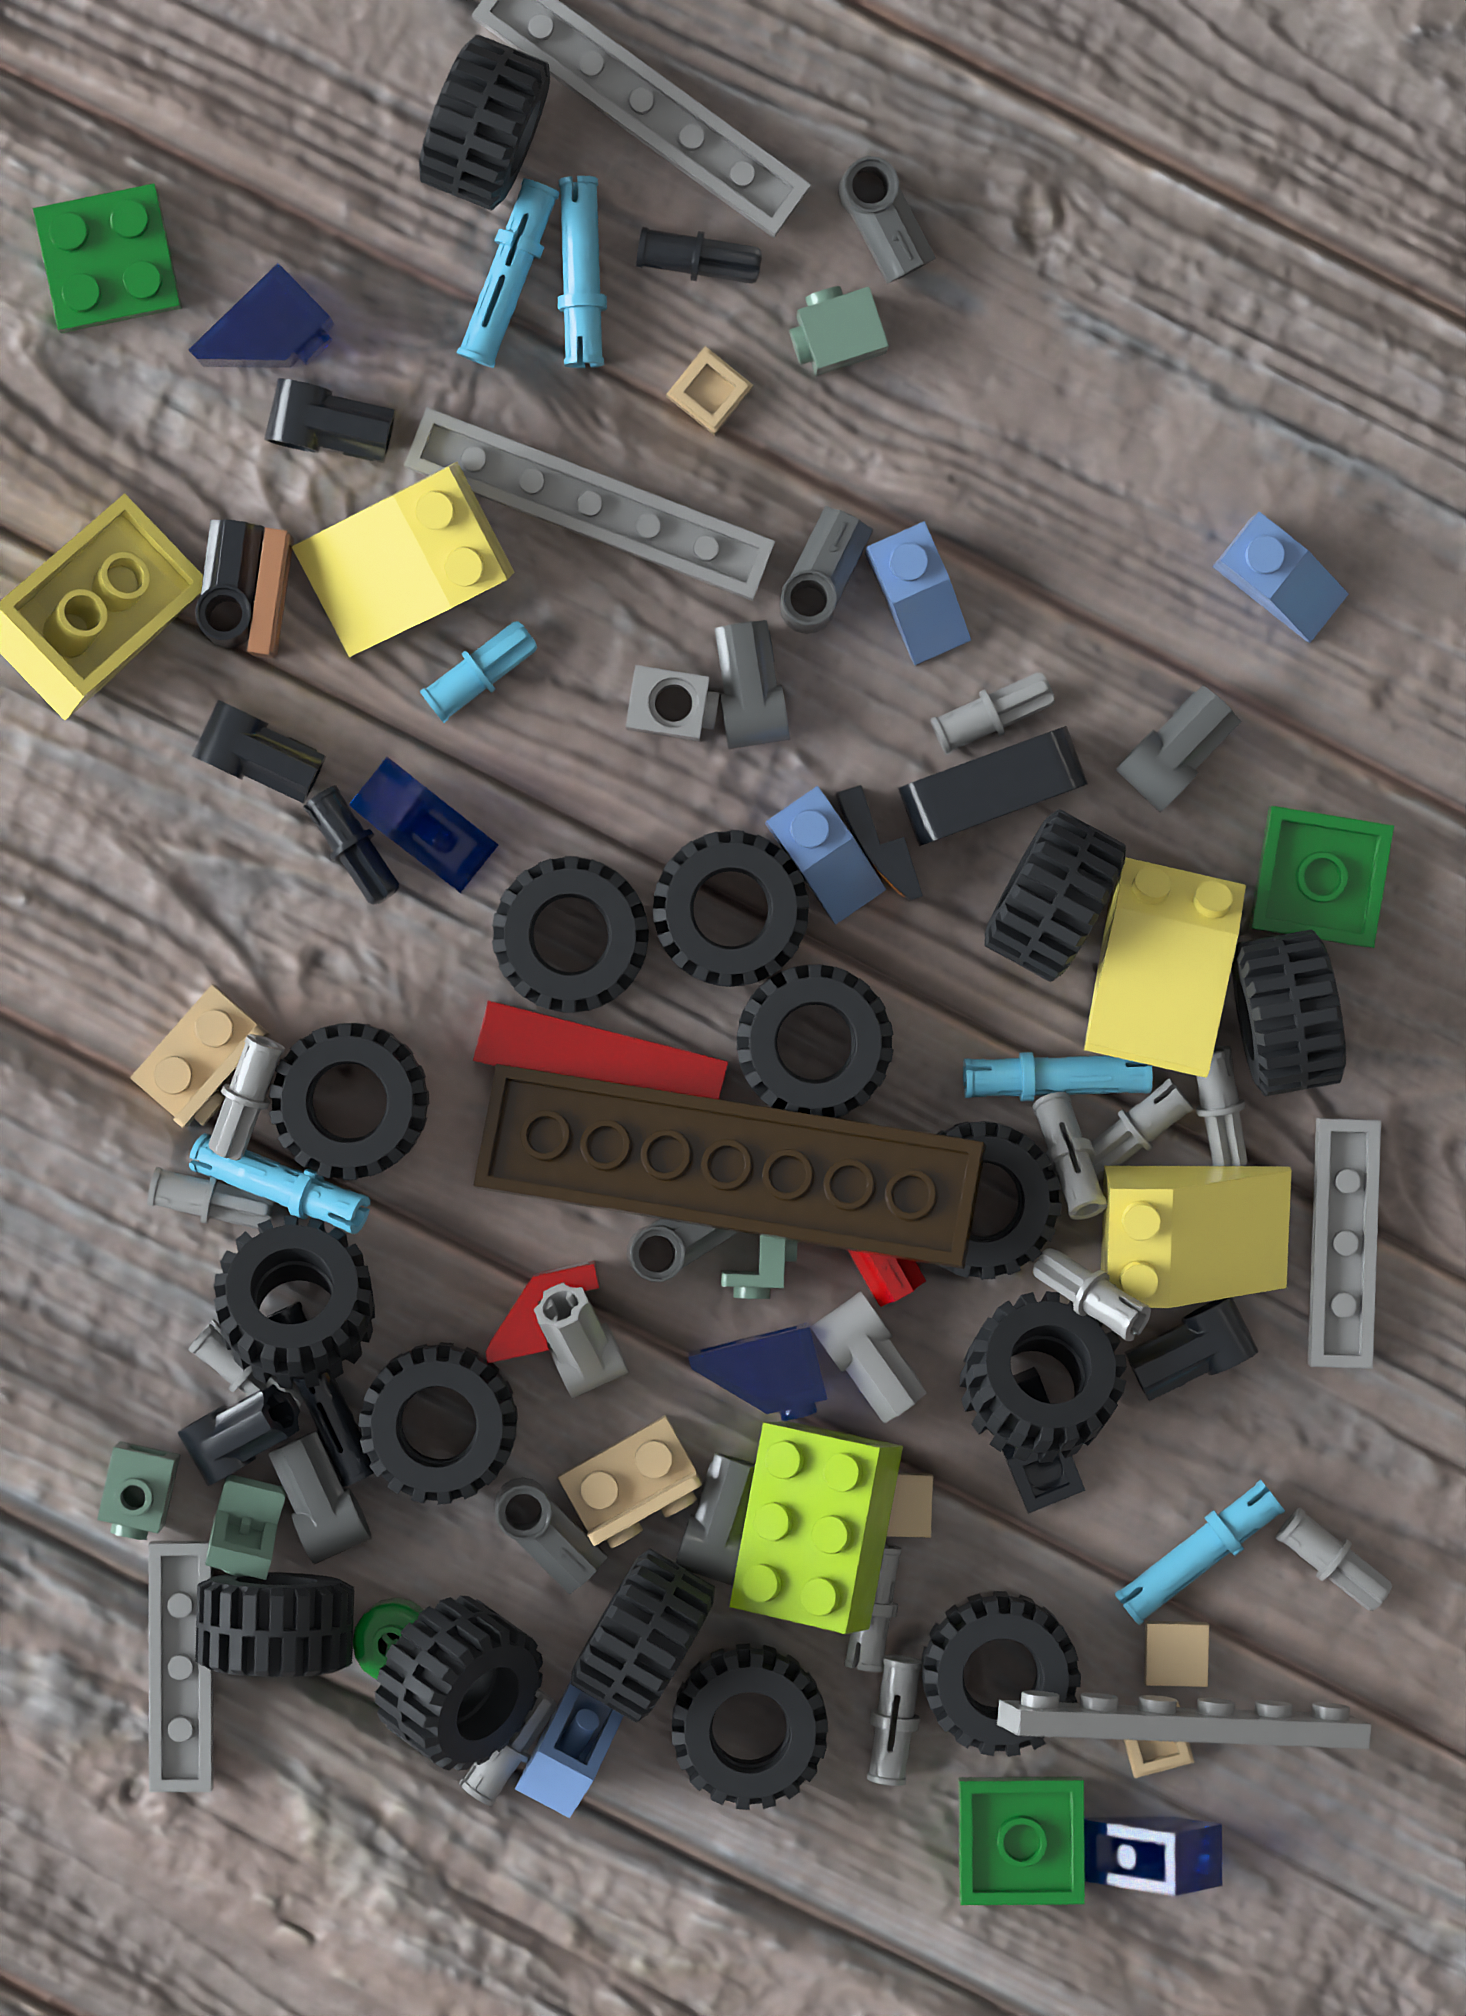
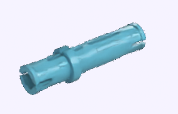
(508, 272)
(581, 272)
(1045, 1075)
(300, 1191)
(1200, 1552)

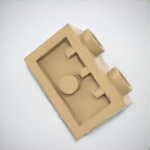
(198, 1058)
(632, 1482)

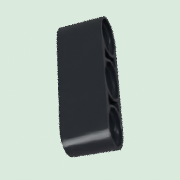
(992, 785)

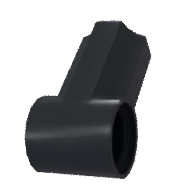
(314, 419)
(231, 576)
(249, 749)
(1205, 1342)
(234, 1435)

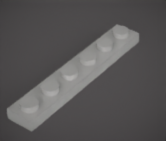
(649, 108)
(593, 504)
(1160, 1720)

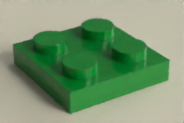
(107, 258)
(1321, 876)
(1021, 1840)

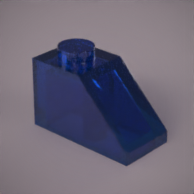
(267, 327)
(423, 824)
(767, 1370)
(1153, 1853)

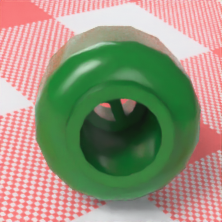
(376, 1623)

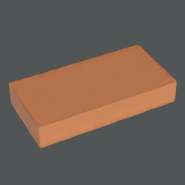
(270, 593)

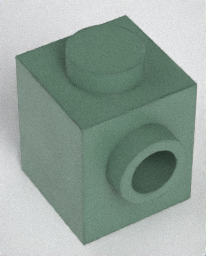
(838, 330)
(138, 1490)

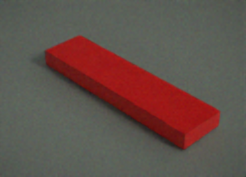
(573, 1049)

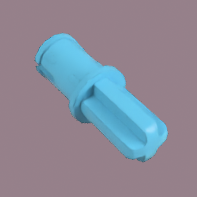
(479, 670)

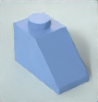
(1281, 576)
(918, 593)
(826, 855)
(569, 1751)

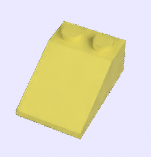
(403, 560)
(95, 606)
(1164, 967)
(1195, 1231)

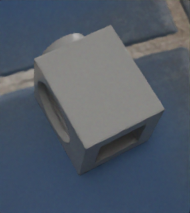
(647, 686)

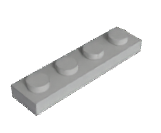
(1344, 1243)
(178, 1686)

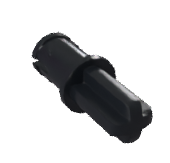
(698, 256)
(352, 845)

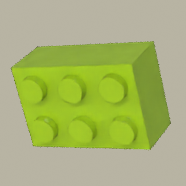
(816, 1526)

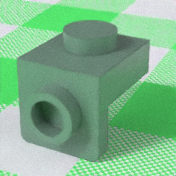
(770, 1273)
(245, 1527)

